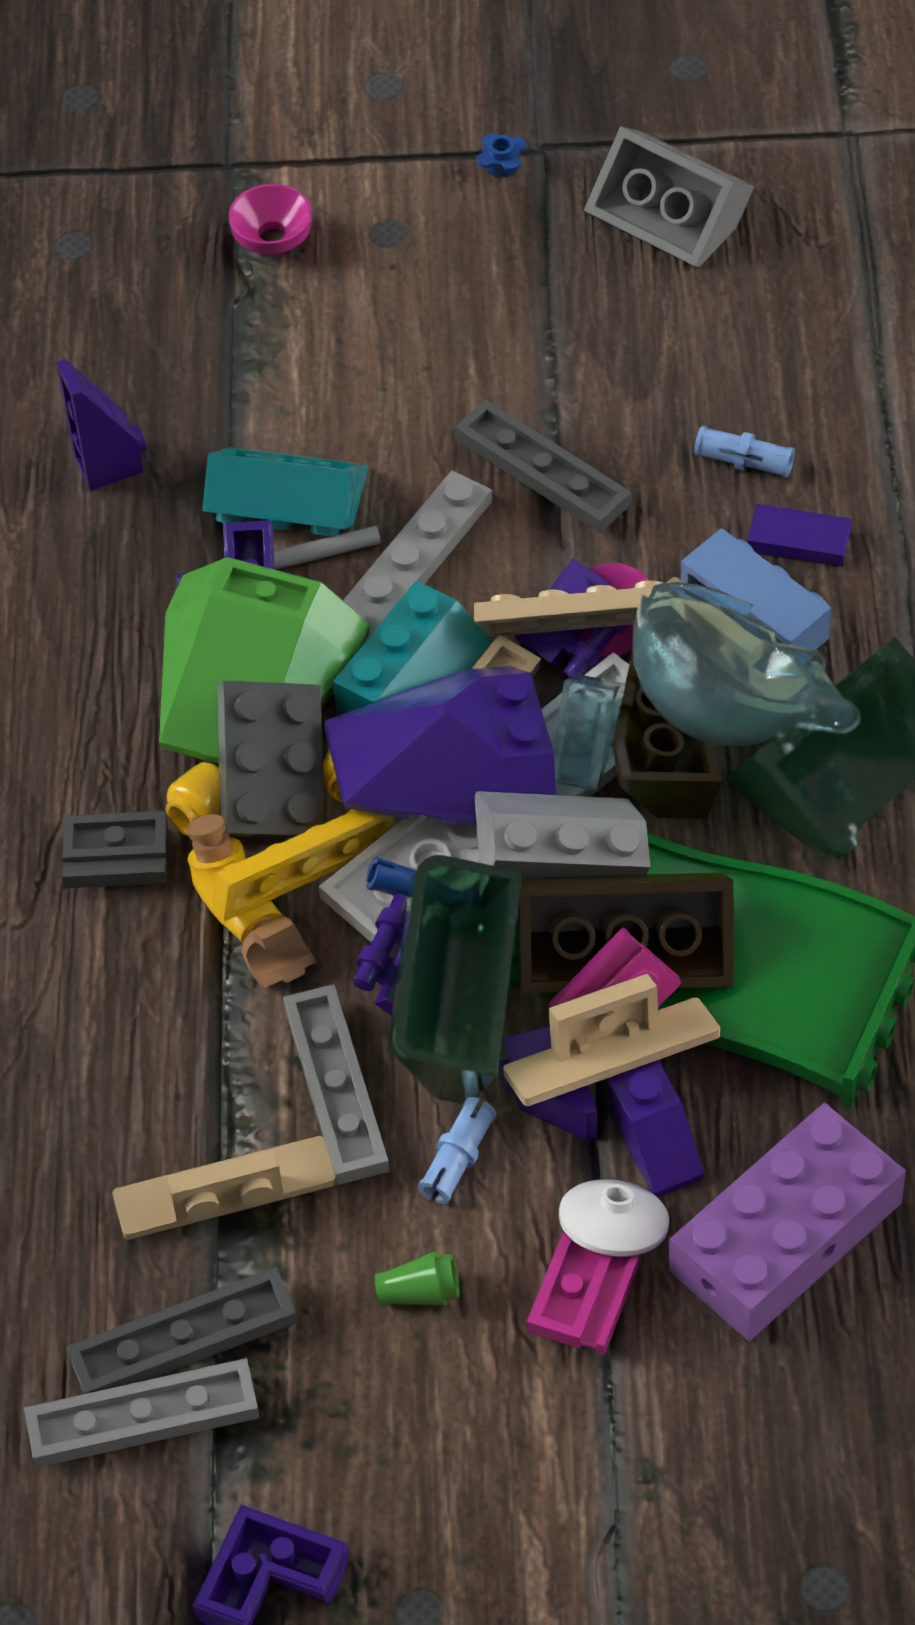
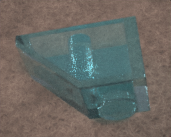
(585, 730)

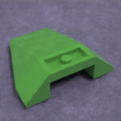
(249, 627)

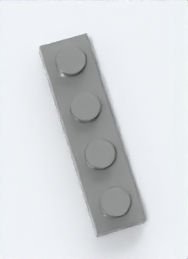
(336, 1084)
(141, 1413)

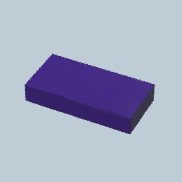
(799, 534)

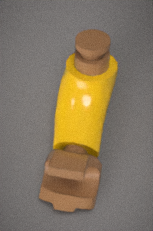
(269, 939)

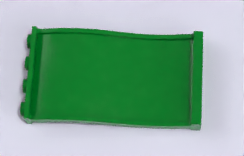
(810, 970)

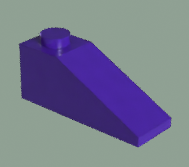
(99, 431)

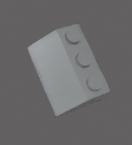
(667, 196)
(561, 835)

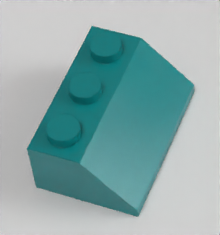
(283, 489)
(413, 645)

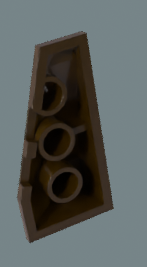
(660, 763)

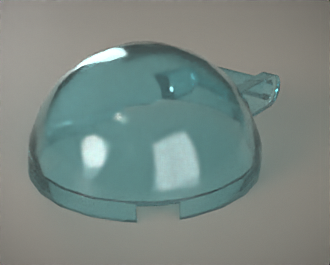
(726, 673)

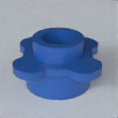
(501, 154)

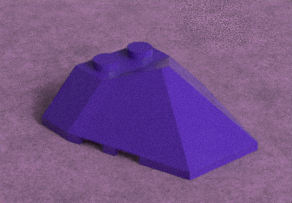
(442, 745)

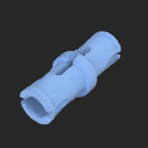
(744, 451)
(457, 1150)

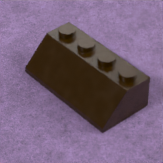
(675, 916)

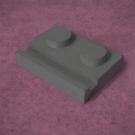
(115, 849)

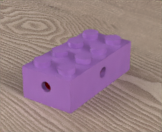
(786, 1221)

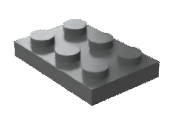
(270, 758)

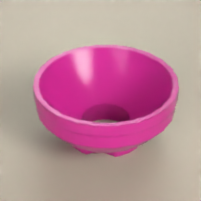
(267, 209)

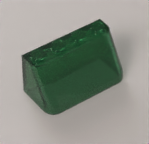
(454, 974)

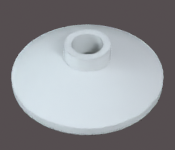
(613, 1217)

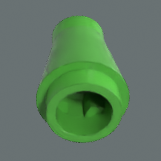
(419, 1282)

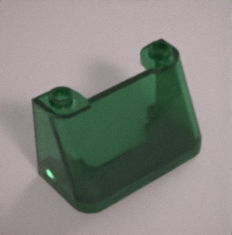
(832, 783)

